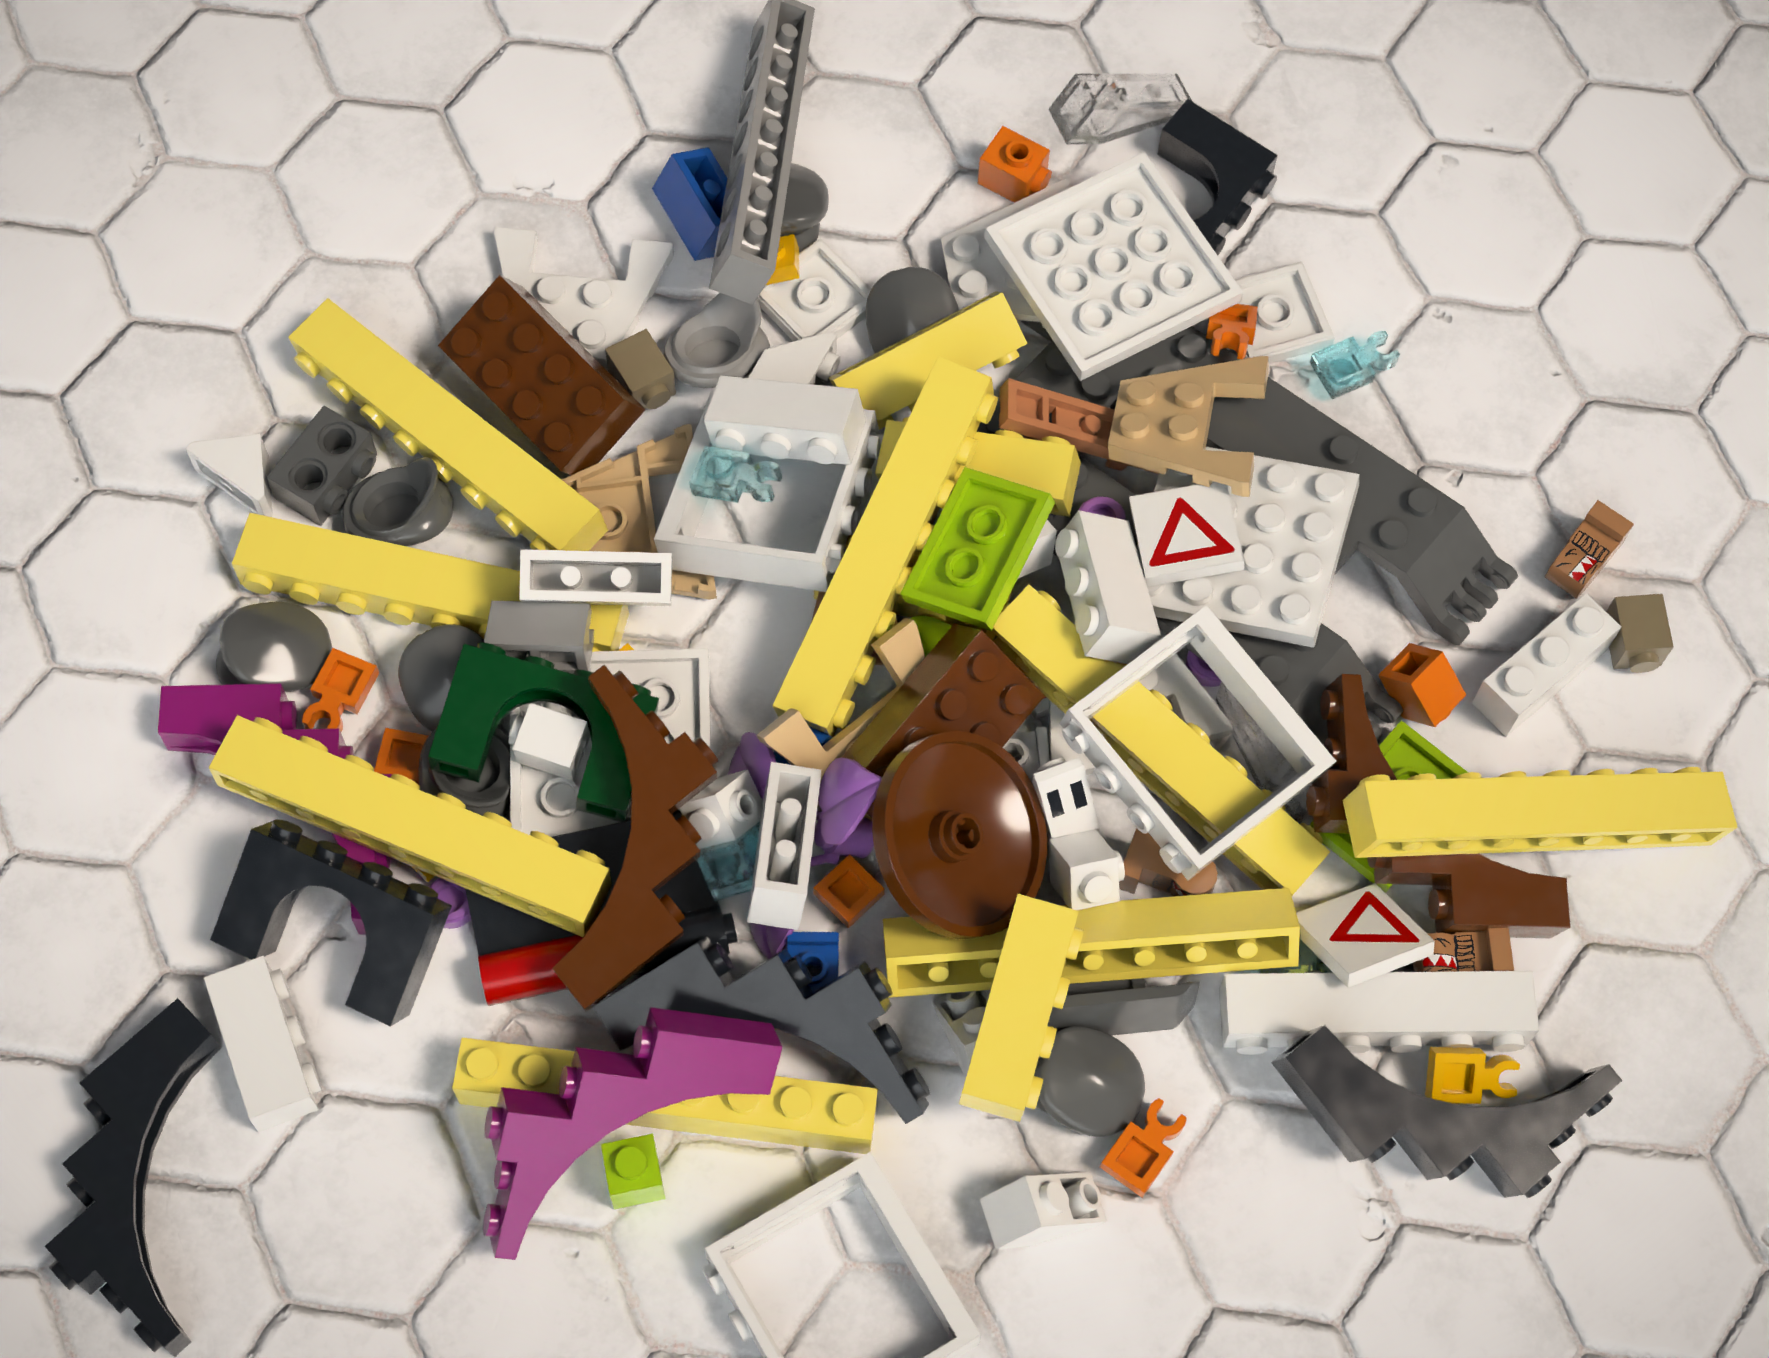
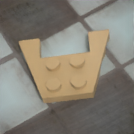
(1167, 417)
(625, 502)
(794, 740)

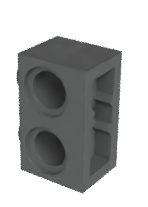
(312, 461)

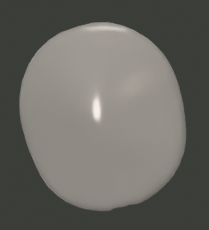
(717, 342)

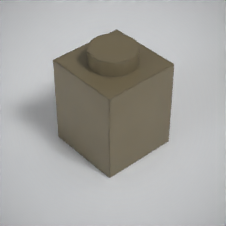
(642, 369)
(1644, 633)

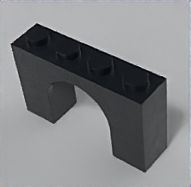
(1224, 162)
(398, 918)

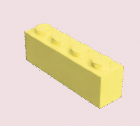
(969, 337)
(1042, 465)
(1020, 1007)

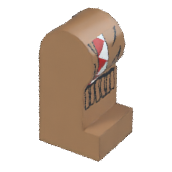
(1589, 549)
(1147, 867)
(1469, 952)

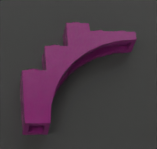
(201, 715)
(673, 1061)

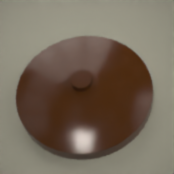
(959, 834)

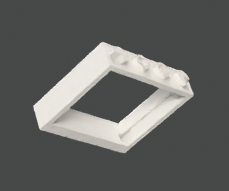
(758, 562)
(1251, 690)
(868, 1176)

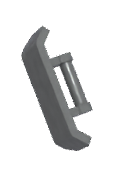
(1125, 1006)

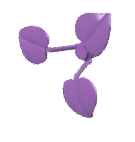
(841, 830)

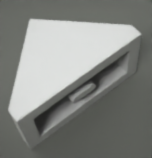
(236, 467)

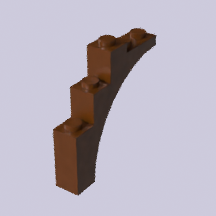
(663, 778)
(1467, 888)

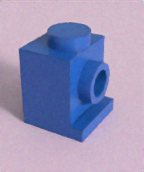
(816, 950)

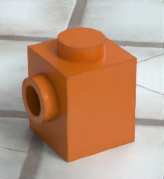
(1014, 166)
(1422, 684)

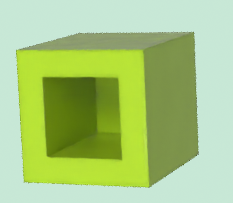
(633, 1171)

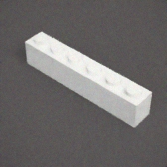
(1387, 1010)

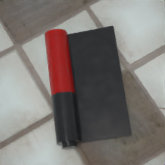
(522, 950)

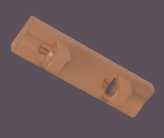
(1081, 423)

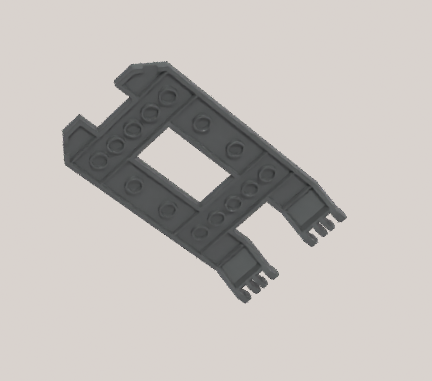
(1393, 522)

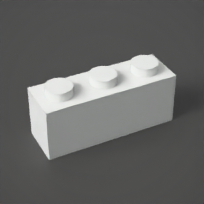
(785, 419)
(596, 577)
(1106, 587)
(1546, 664)
(784, 846)
(263, 1043)

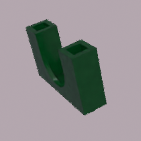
(494, 684)

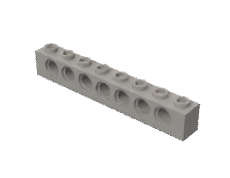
(762, 151)

